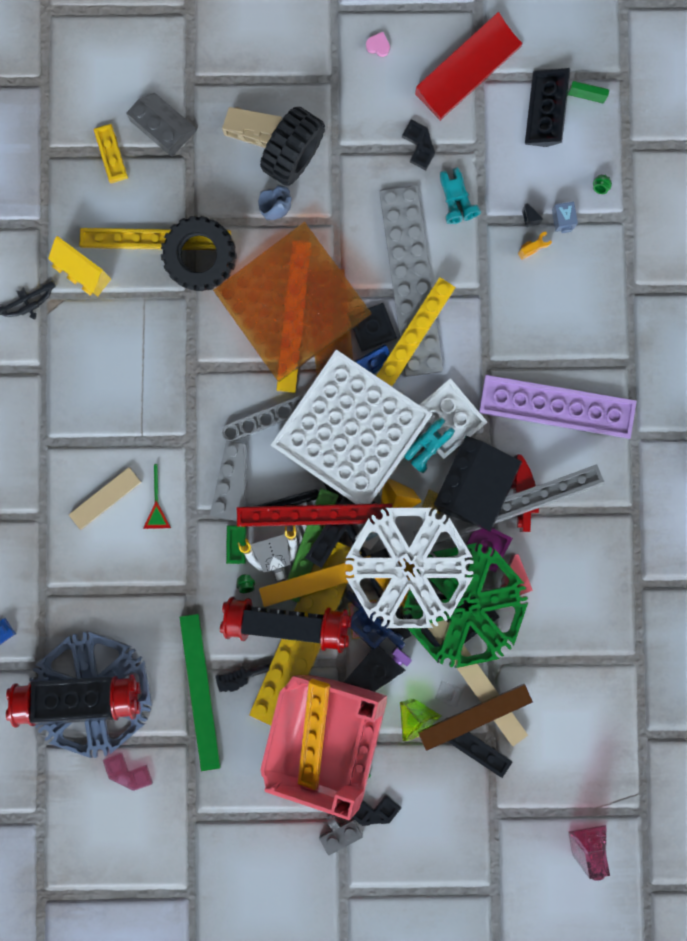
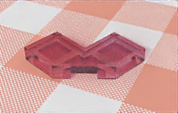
(119, 773)

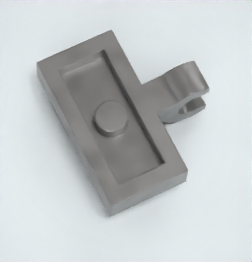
(340, 835)

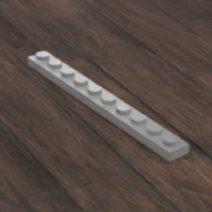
(535, 498)

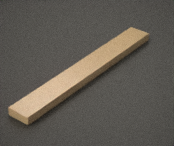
(483, 689)

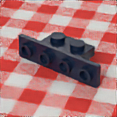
(371, 631)

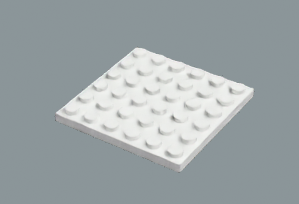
(351, 429)

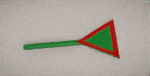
(156, 518)

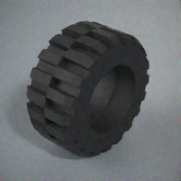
(292, 145)
(180, 235)

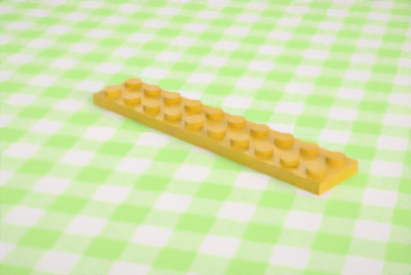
(298, 656)

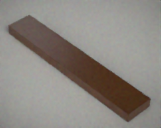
(475, 717)

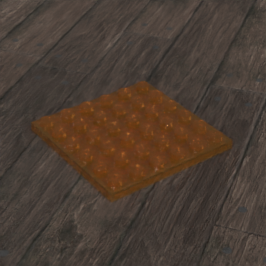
(292, 302)

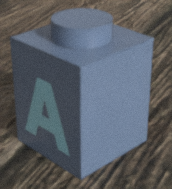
(564, 217)

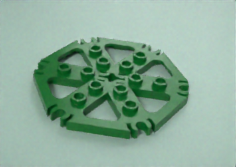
(477, 619)

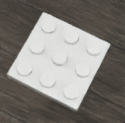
(456, 411)

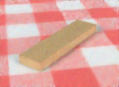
(105, 498)

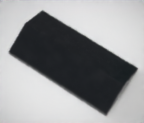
(547, 107)

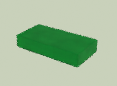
(588, 92)
(235, 535)

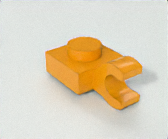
(530, 248)

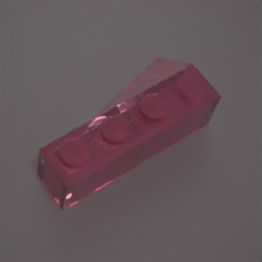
(589, 851)

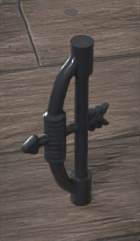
(24, 298)

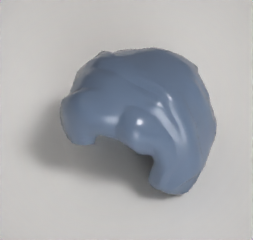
(275, 203)

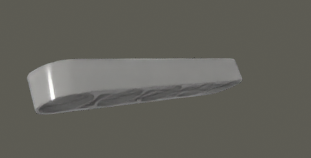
(256, 419)

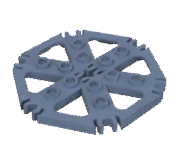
(86, 668)

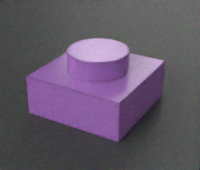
(400, 657)

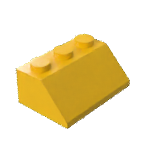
(78, 267)

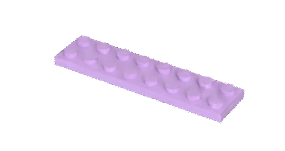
(557, 406)

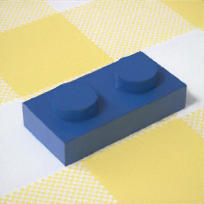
(374, 360)

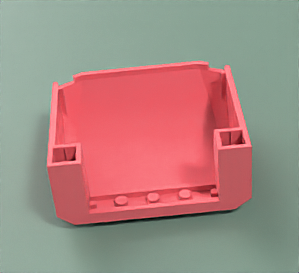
(347, 751)

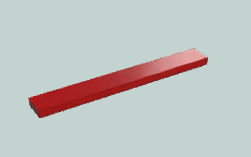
(310, 514)

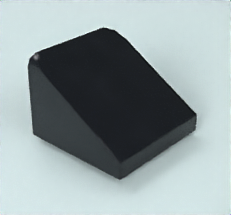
(530, 216)

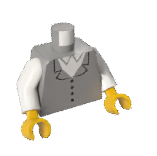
(272, 553)

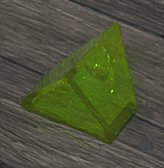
(415, 717)

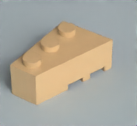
(250, 126)

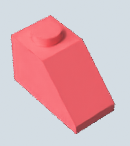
(517, 566)

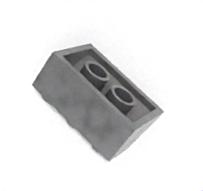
(161, 123)

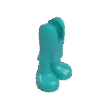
(455, 192)
(431, 441)

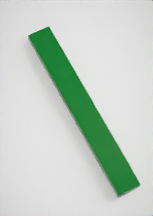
(200, 692)

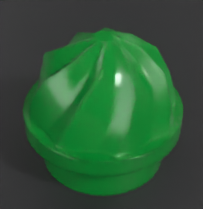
(602, 184)
(245, 583)

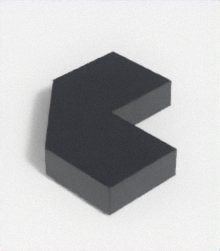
(419, 135)
(382, 814)

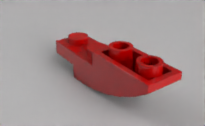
(524, 481)

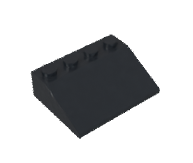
(477, 483)

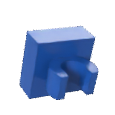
(6, 631)

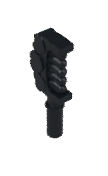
(239, 678)

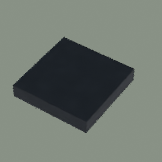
(374, 329)

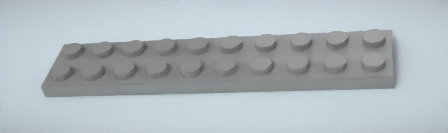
(410, 272)

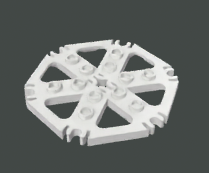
(428, 567)

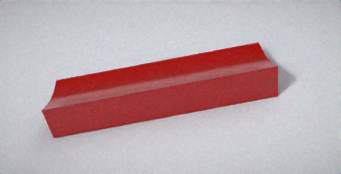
(468, 67)

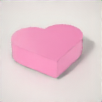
(378, 44)

